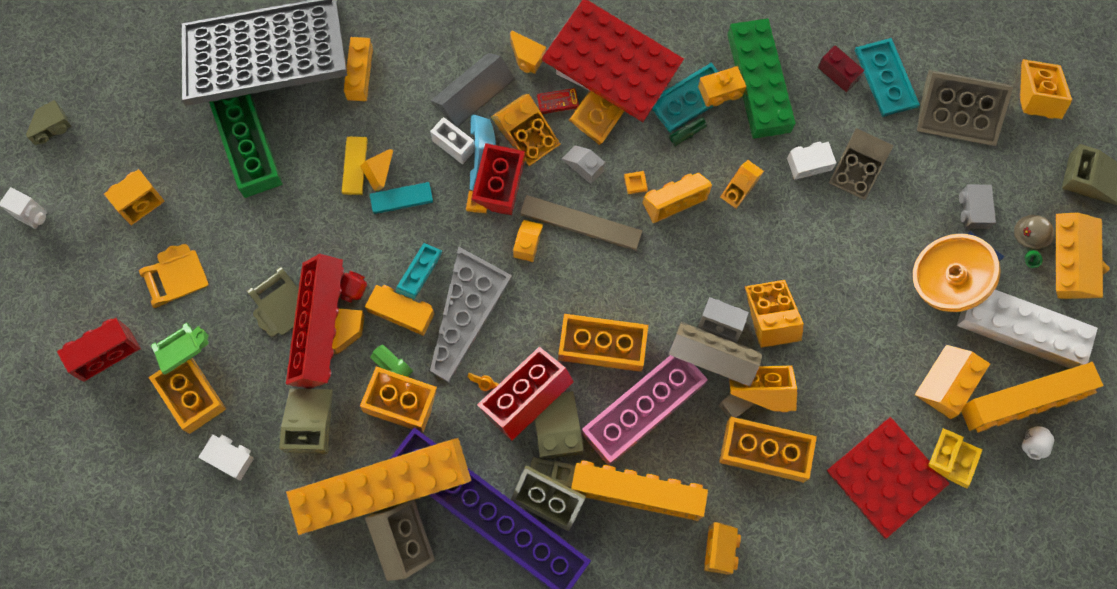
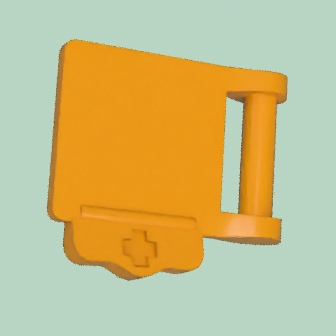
(179, 274)

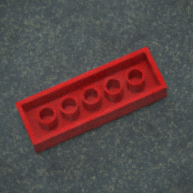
(315, 322)

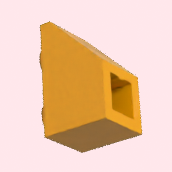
(742, 183)
(348, 328)

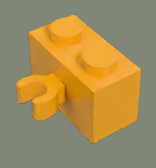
(722, 86)

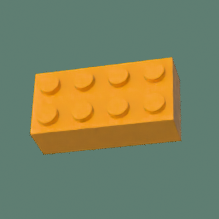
(603, 342)
(768, 449)

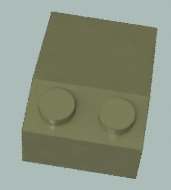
(559, 429)

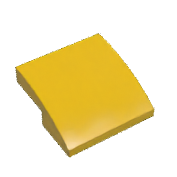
(955, 458)

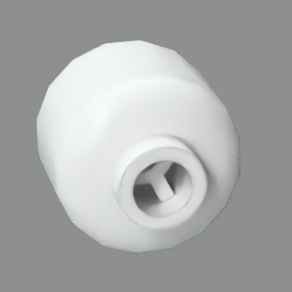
(1038, 442)

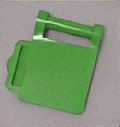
(179, 347)

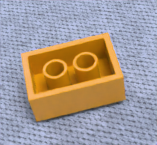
(188, 395)

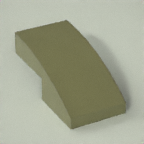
(555, 470)

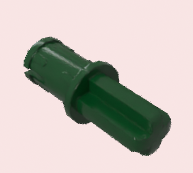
(687, 131)

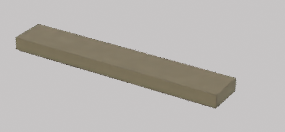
(581, 222)

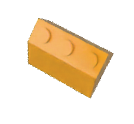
(676, 196)
(952, 380)
(398, 399)

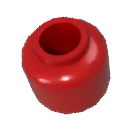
(352, 286)

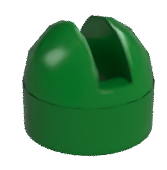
(1037, 259)

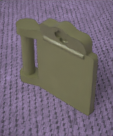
(278, 309)

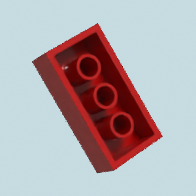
(525, 393)

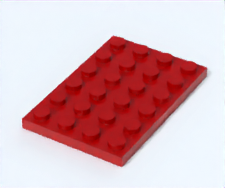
(613, 59)

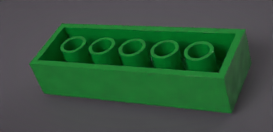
(765, 91)
(246, 144)

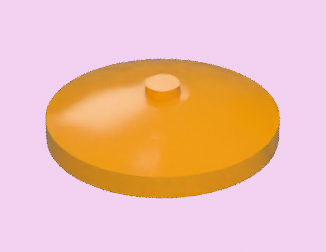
(956, 272)

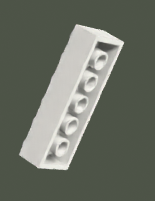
(1031, 329)

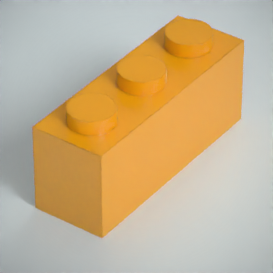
(358, 69)
(400, 309)

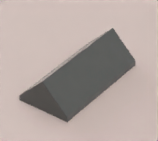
(473, 88)

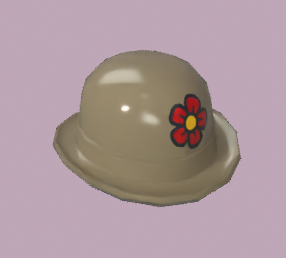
(1034, 232)

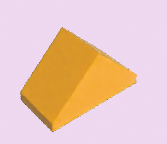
(377, 169)

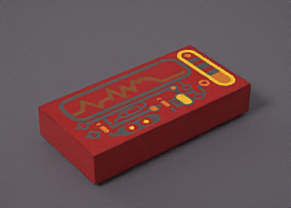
(557, 101)

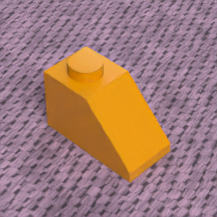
(527, 52)
(527, 240)

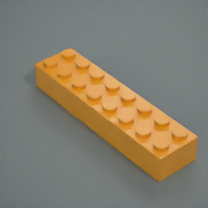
(378, 486)

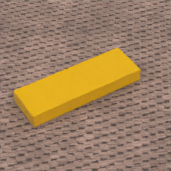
(354, 157)

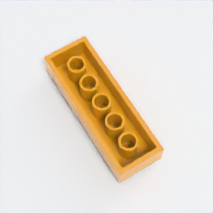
(1031, 397)
(640, 492)

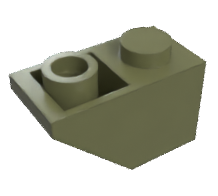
(47, 122)

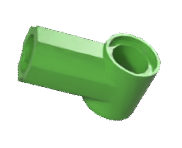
(387, 360)

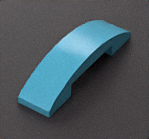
(484, 133)

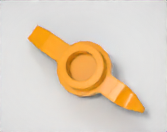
(485, 382)

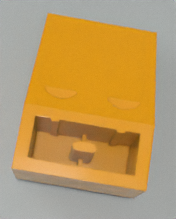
(526, 128)
(774, 314)

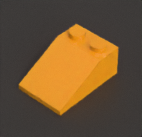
(1044, 90)
(771, 388)

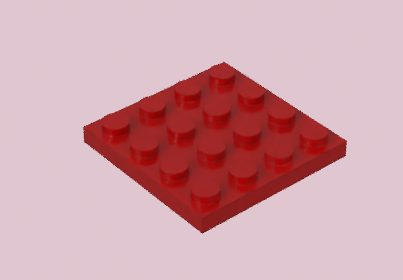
(887, 477)

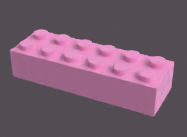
(643, 408)

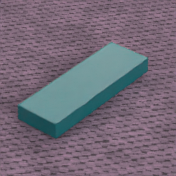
(401, 198)
(418, 271)

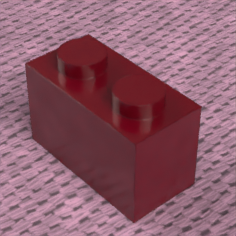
(840, 68)

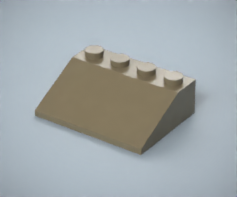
(963, 107)
(715, 353)

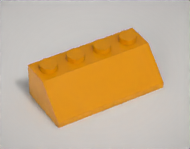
(1078, 256)

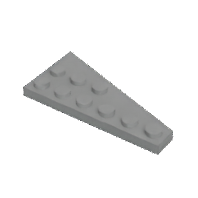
(469, 302)

